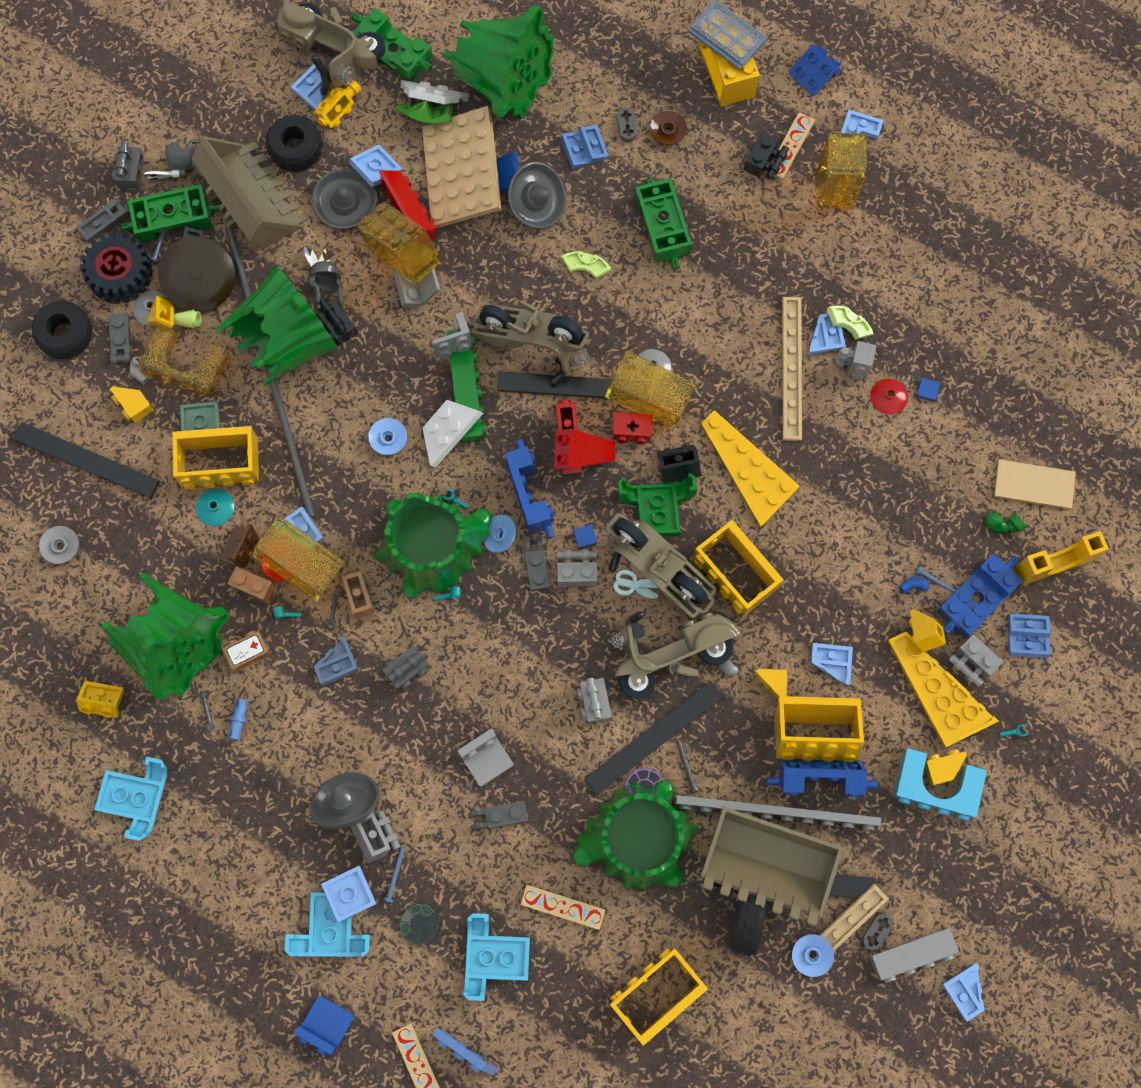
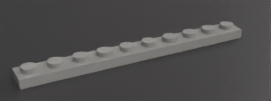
(786, 813)

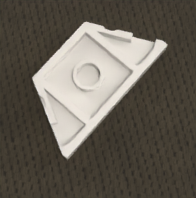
(438, 94)
(447, 428)

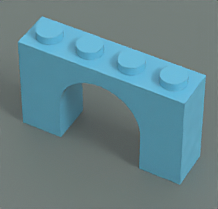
(911, 788)

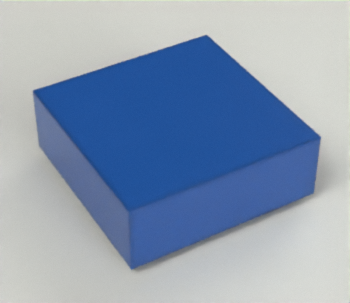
(928, 389)
(585, 536)

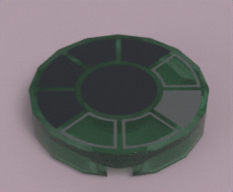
(419, 923)

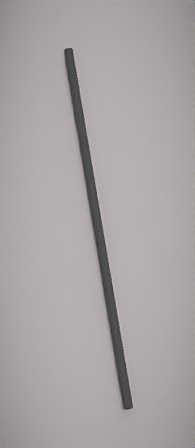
(274, 386)

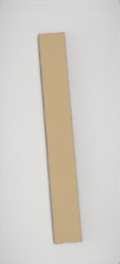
(791, 369)

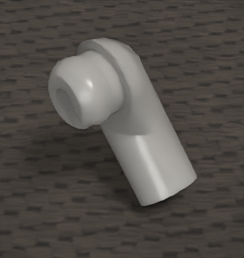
(136, 371)
(729, 668)

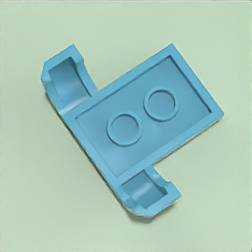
(134, 797)
(326, 934)
(492, 957)

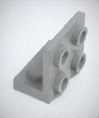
(417, 294)
(455, 342)
(485, 757)

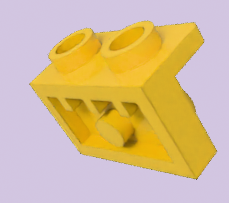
(100, 699)

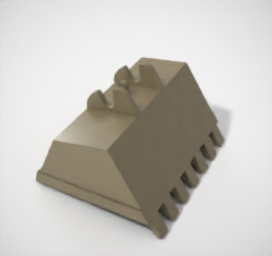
(247, 191)
(771, 864)

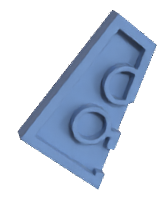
(461, 1052)

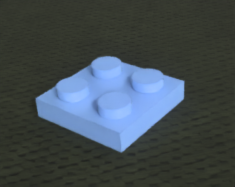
(371, 162)
(348, 894)

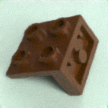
(239, 545)

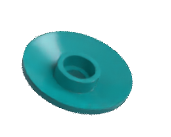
(218, 515)

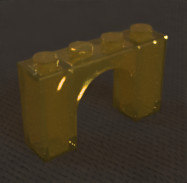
(202, 378)

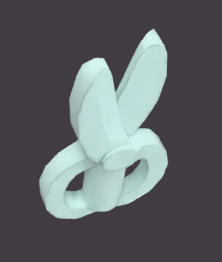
(639, 586)

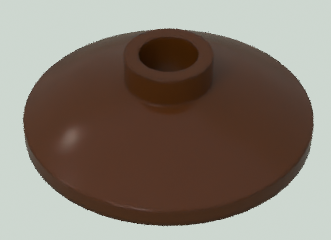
(668, 120)

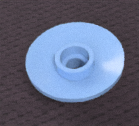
(384, 428)
(500, 526)
(813, 966)

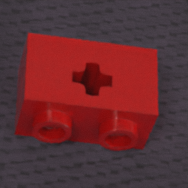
(642, 425)

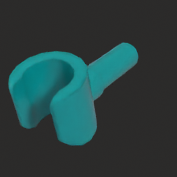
(453, 499)
(454, 592)
(279, 612)
(1017, 731)

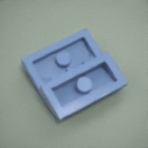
(591, 151)
(1029, 636)

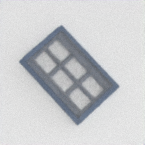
(727, 34)

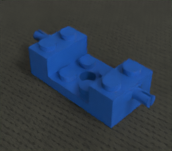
(537, 515)
(993, 581)
(851, 775)

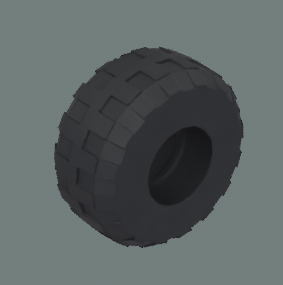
(297, 157)
(73, 341)
(747, 926)

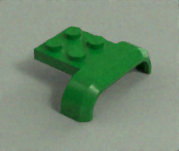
(659, 502)

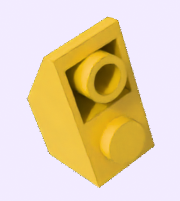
(133, 402)
(926, 631)
(945, 768)

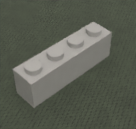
(914, 954)

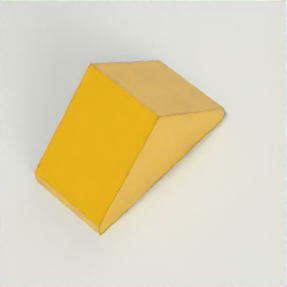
(161, 313)
(773, 680)

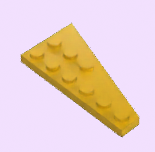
(754, 474)
(943, 698)

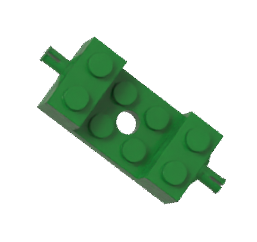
(410, 56)
(189, 209)
(670, 237)

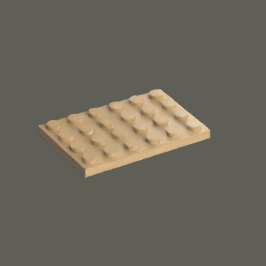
(461, 167)

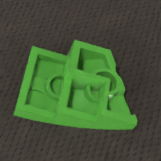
(426, 112)

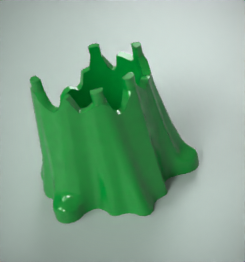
(505, 59)
(280, 325)
(431, 542)
(170, 641)
(638, 837)

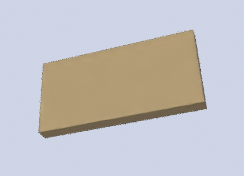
(1034, 484)

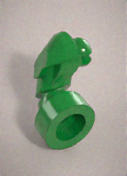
(997, 523)

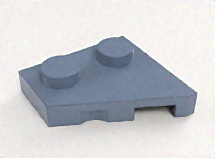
(336, 663)

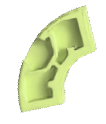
(586, 262)
(847, 319)

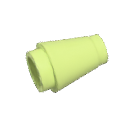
(188, 319)

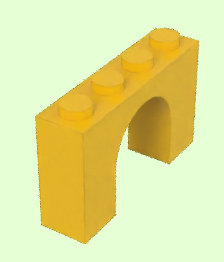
(1043, 565)

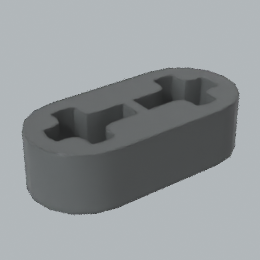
(630, 124)
(872, 929)

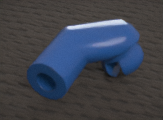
(917, 582)

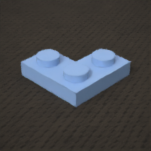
(862, 124)

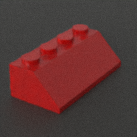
(405, 200)

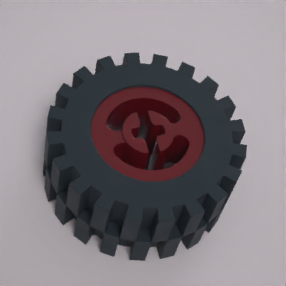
(130, 274)

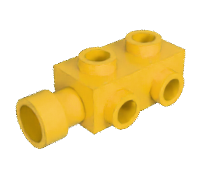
(336, 105)

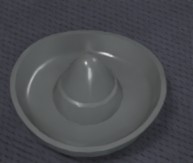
(536, 195)
(343, 199)
(344, 801)

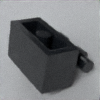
(761, 154)
(336, 321)
(678, 463)

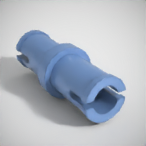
(237, 719)

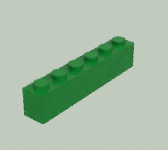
(466, 389)

